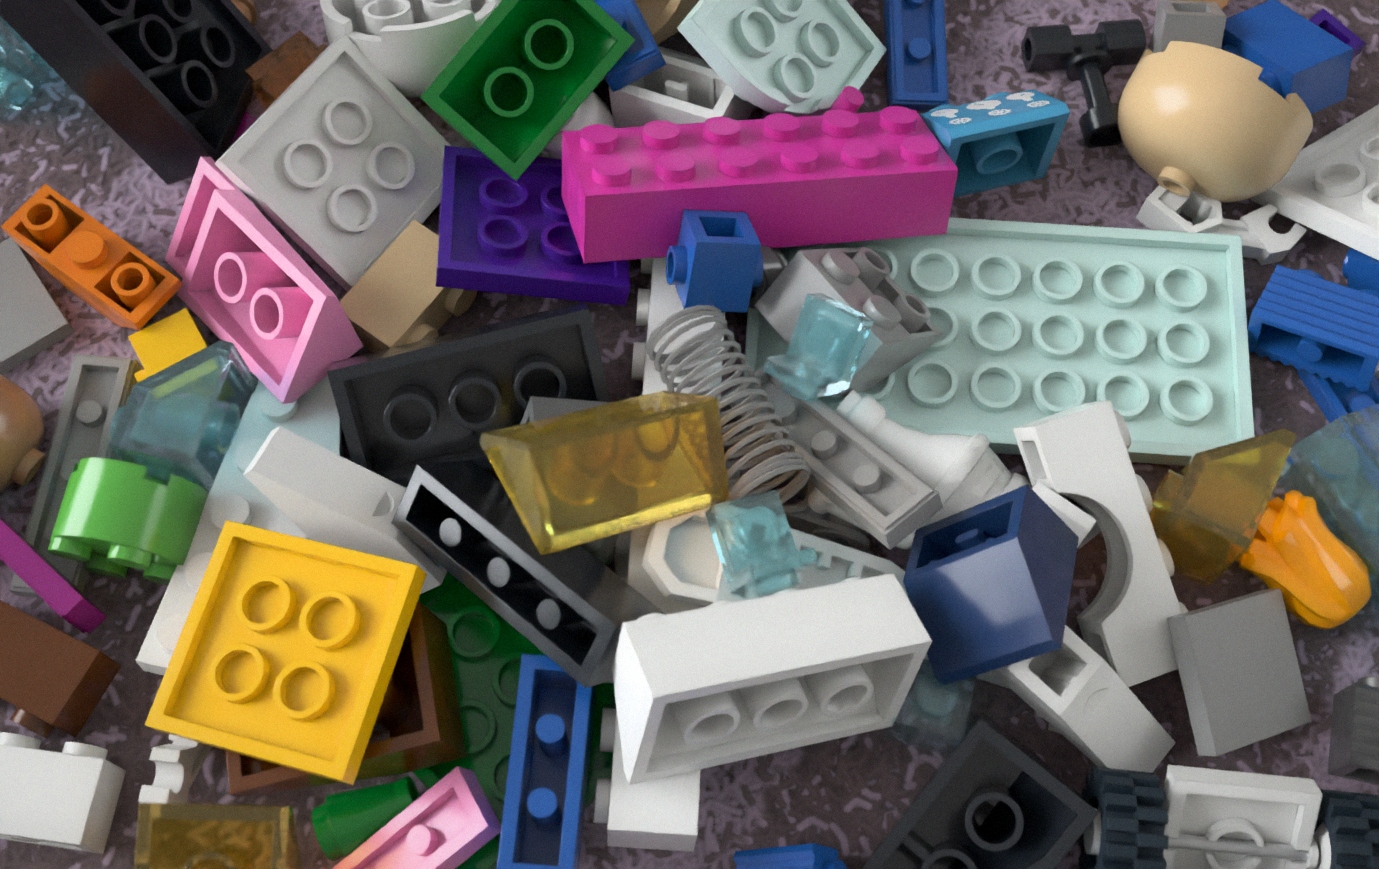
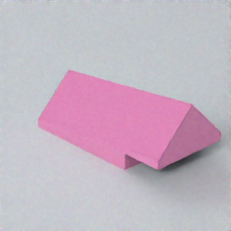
(256, 288)

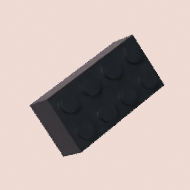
(445, 391)

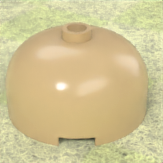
(1209, 123)

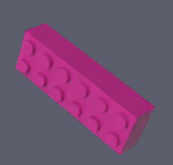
(792, 175)

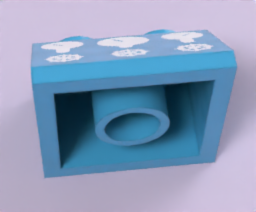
(999, 138)

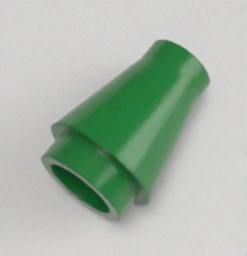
(357, 814)

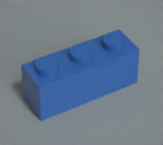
(547, 769)

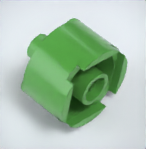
(126, 519)

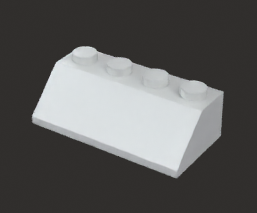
(763, 674)

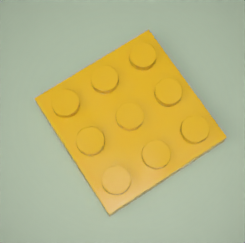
(288, 651)

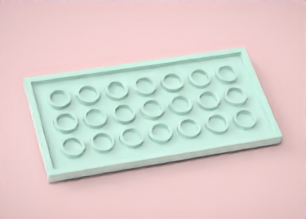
(1062, 321)

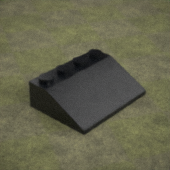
(151, 69)

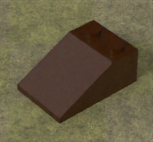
(414, 727)

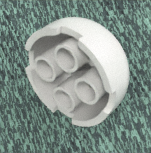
(406, 37)

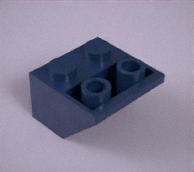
(992, 584)

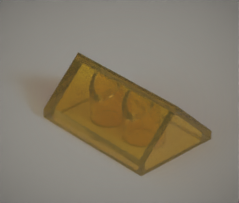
(611, 467)

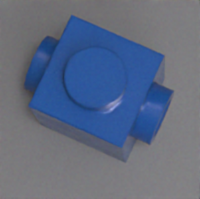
(715, 260)

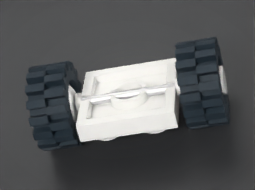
(1225, 822)

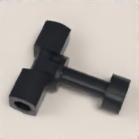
(1088, 60)

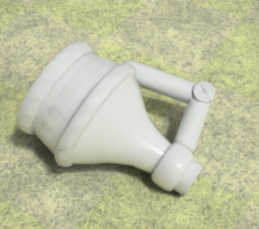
(953, 464)

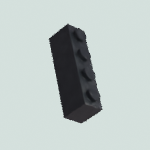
(556, 600)

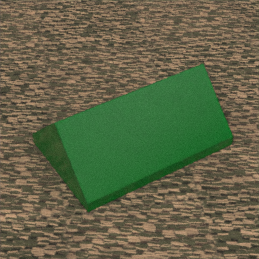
(525, 76)

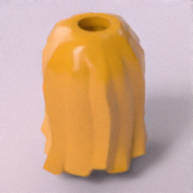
(1316, 571)

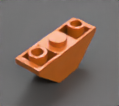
(91, 259)

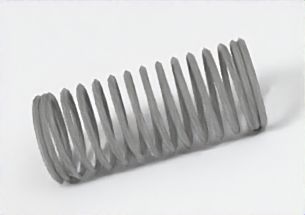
(696, 347)

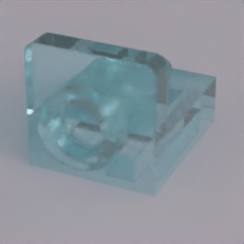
(822, 349)
(757, 544)

